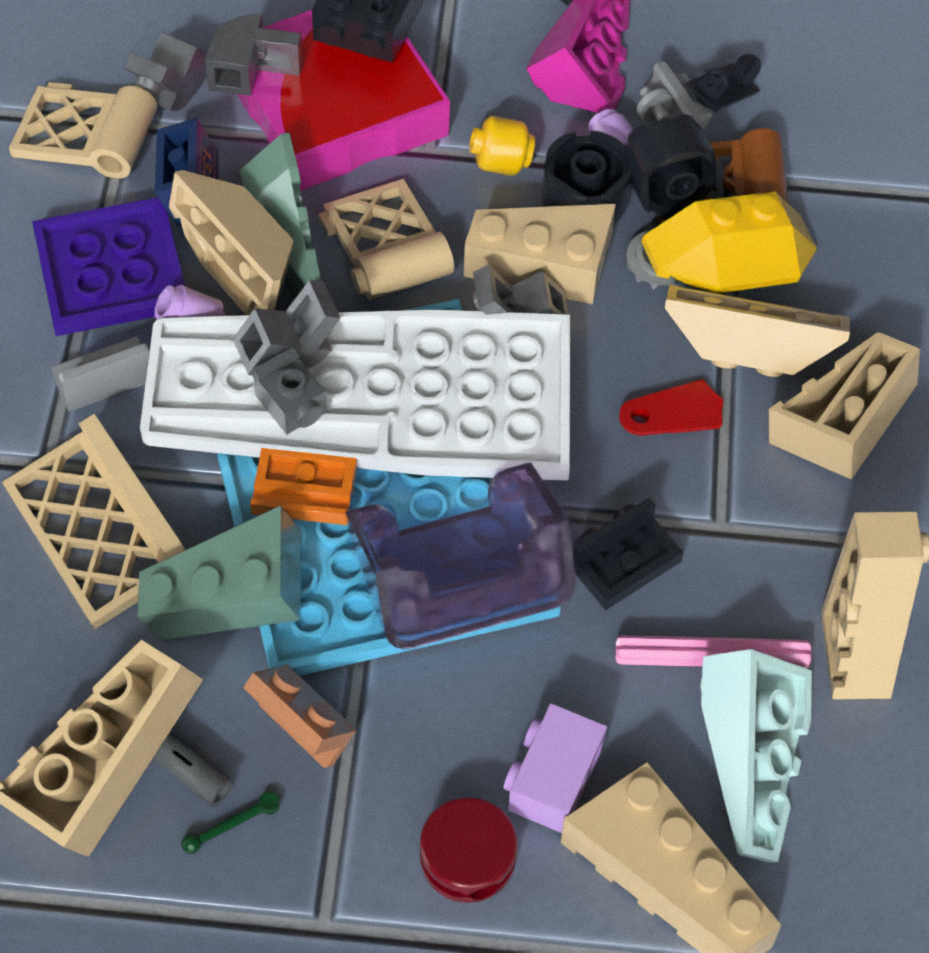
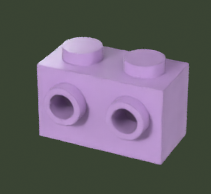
(556, 766)

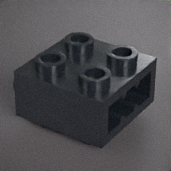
(365, 26)

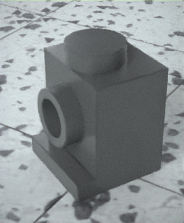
(289, 391)

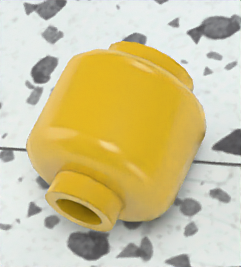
(502, 145)

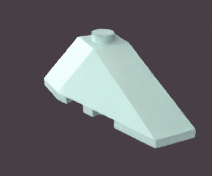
(754, 722)

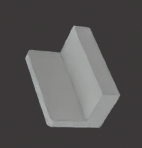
(102, 373)

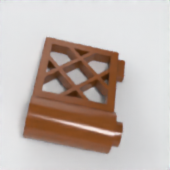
(755, 164)

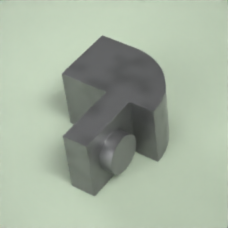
(245, 47)
(171, 73)
(531, 295)
(301, 326)

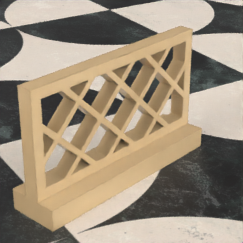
(124, 489)

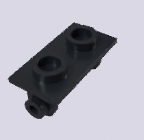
(727, 84)

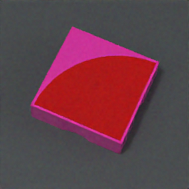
(347, 105)

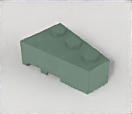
(227, 581)

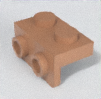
(301, 712)

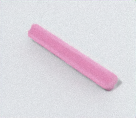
(690, 650)

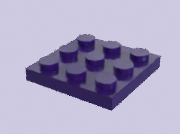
(106, 264)

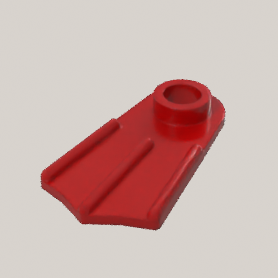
(674, 410)

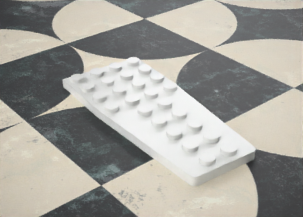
(399, 391)

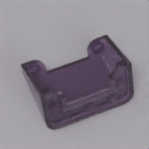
(468, 566)

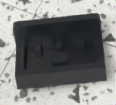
(624, 554)

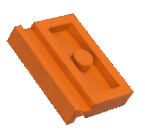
(304, 485)

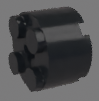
(672, 165)
(586, 172)

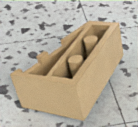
(558, 240)
(849, 408)

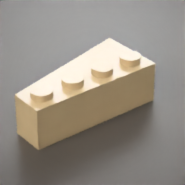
(100, 750)
(668, 862)

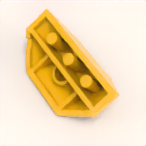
(732, 244)

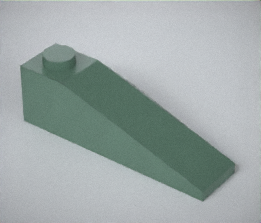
(274, 183)

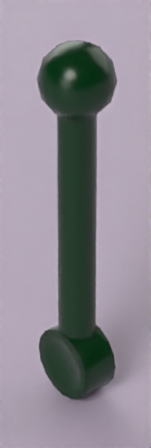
(268, 803)

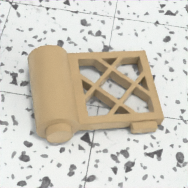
(112, 134)
(398, 259)

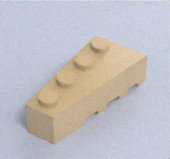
(872, 603)

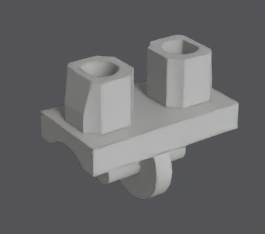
(669, 97)

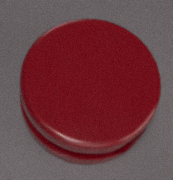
(468, 849)

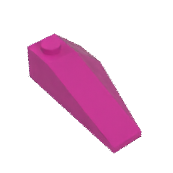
(583, 56)

